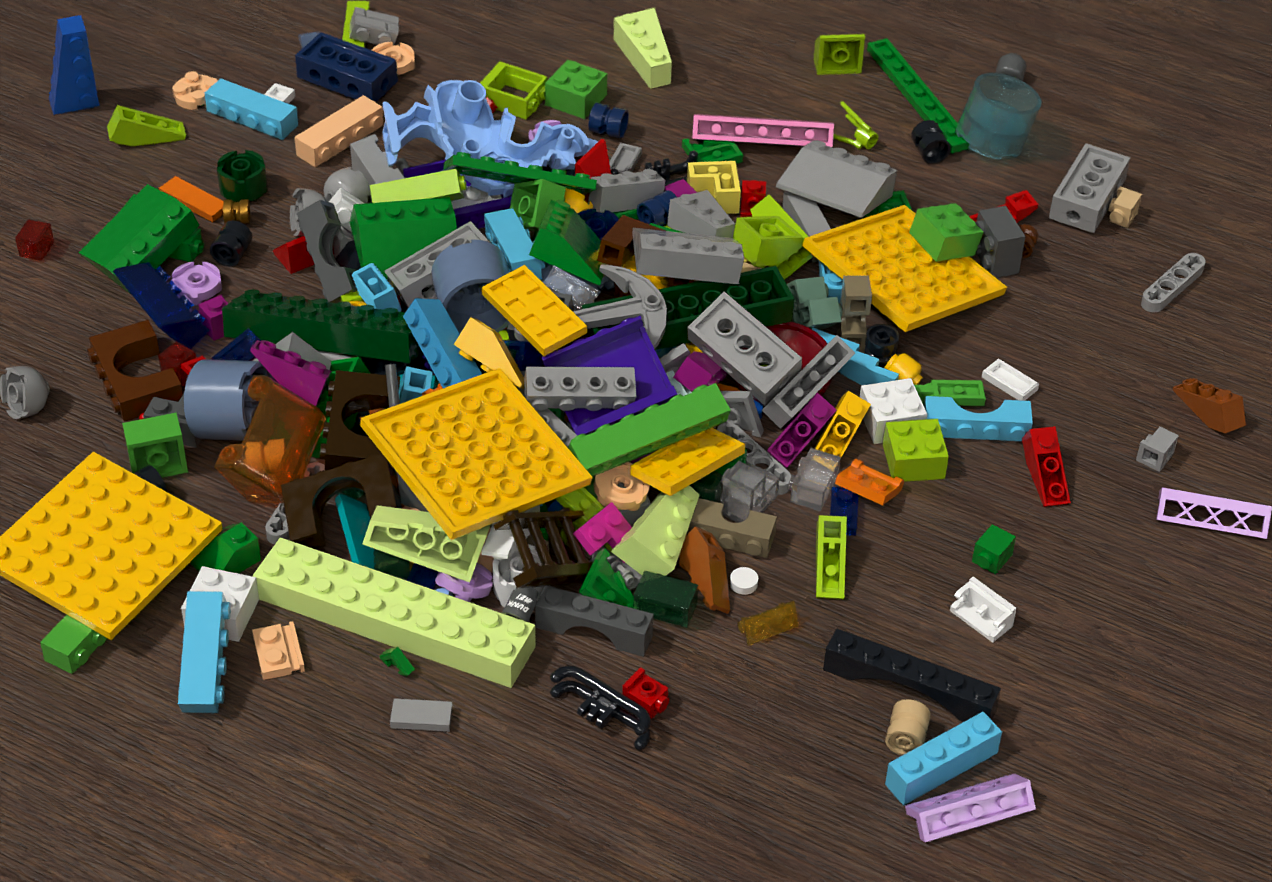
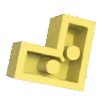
(719, 179)

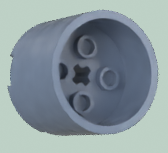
(459, 280)
(219, 400)

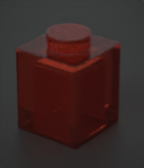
(34, 240)
(174, 357)

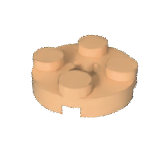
(403, 54)
(191, 89)
(623, 498)

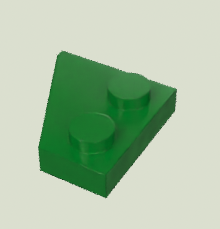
(714, 151)
(605, 583)

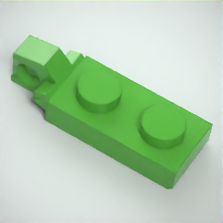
(962, 391)

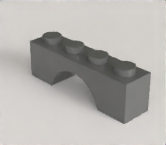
(319, 225)
(624, 626)

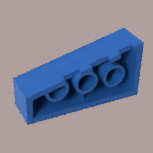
(73, 75)

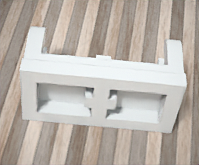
(983, 609)

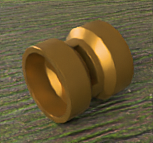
(236, 211)

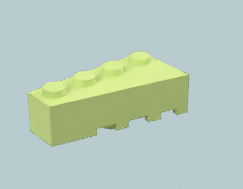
(644, 46)
(659, 533)
(421, 540)

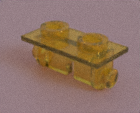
(769, 622)

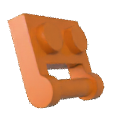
(869, 482)

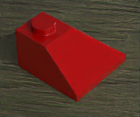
(594, 162)

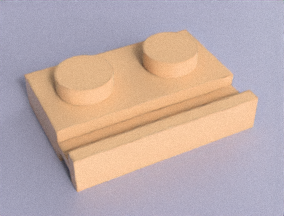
(278, 650)

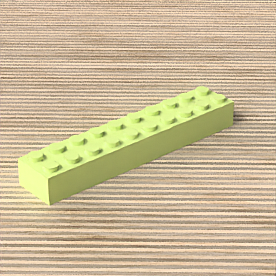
(396, 612)

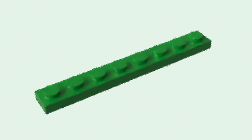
(916, 91)

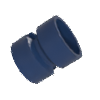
(612, 121)
(655, 209)

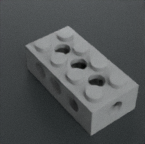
(1089, 188)
(415, 271)
(743, 332)

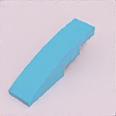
(861, 367)

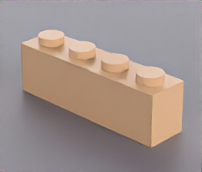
(339, 131)

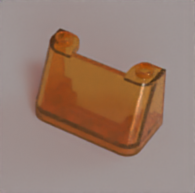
(275, 444)

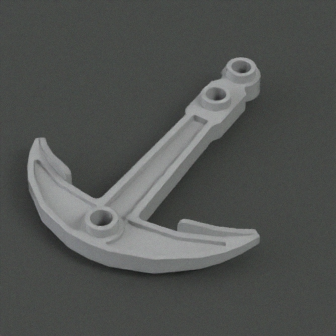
(646, 302)

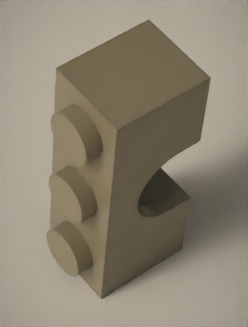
(855, 305)
(750, 536)

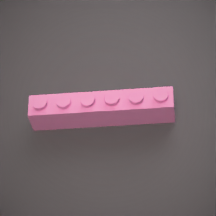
(761, 130)

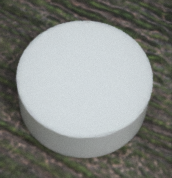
(744, 580)

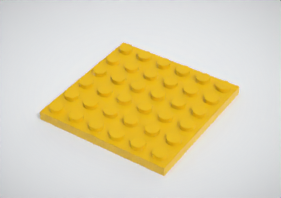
(902, 274)
(475, 452)
(103, 544)

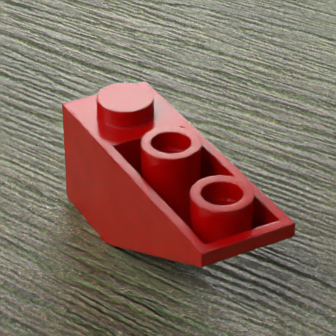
(1046, 465)

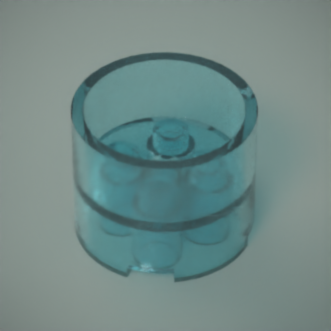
(998, 115)

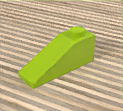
(141, 128)
(830, 557)

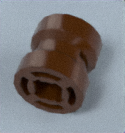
(1031, 237)

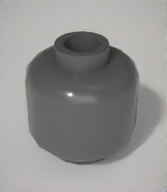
(1012, 65)

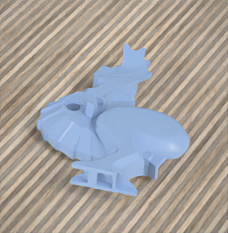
(463, 122)

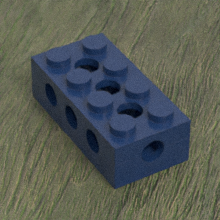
(346, 68)

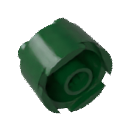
(242, 176)

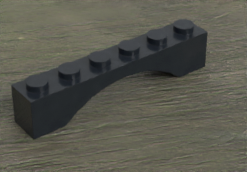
(862, 658)

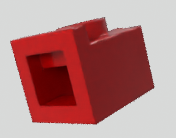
(751, 194)
(646, 692)

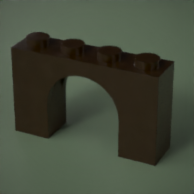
(351, 394)
(307, 496)

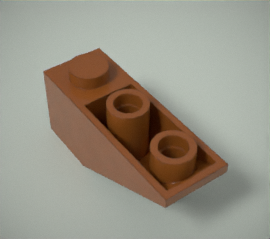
(1214, 406)
(707, 567)

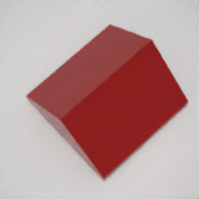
(295, 255)

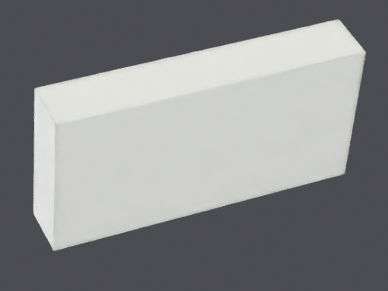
(1010, 380)

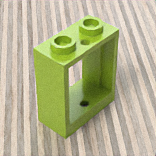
(517, 78)

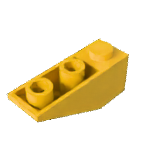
(488, 347)
(842, 424)

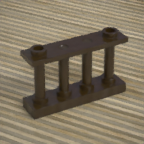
(549, 573)

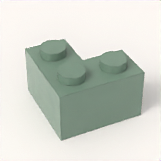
(812, 305)

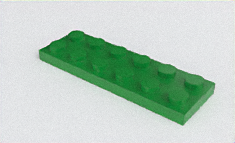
(513, 173)

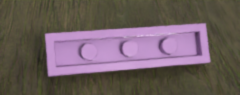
(1217, 503)
(972, 806)

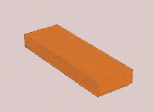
(194, 198)

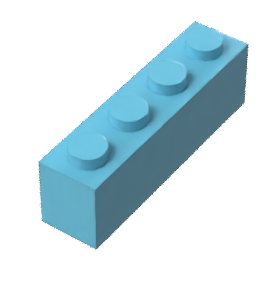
(251, 109)
(508, 234)
(203, 652)
(943, 758)

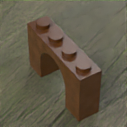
(618, 245)
(121, 347)

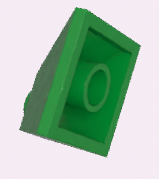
(230, 550)

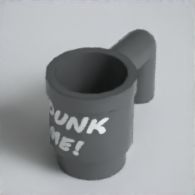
(521, 603)

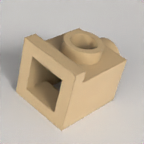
(1124, 207)

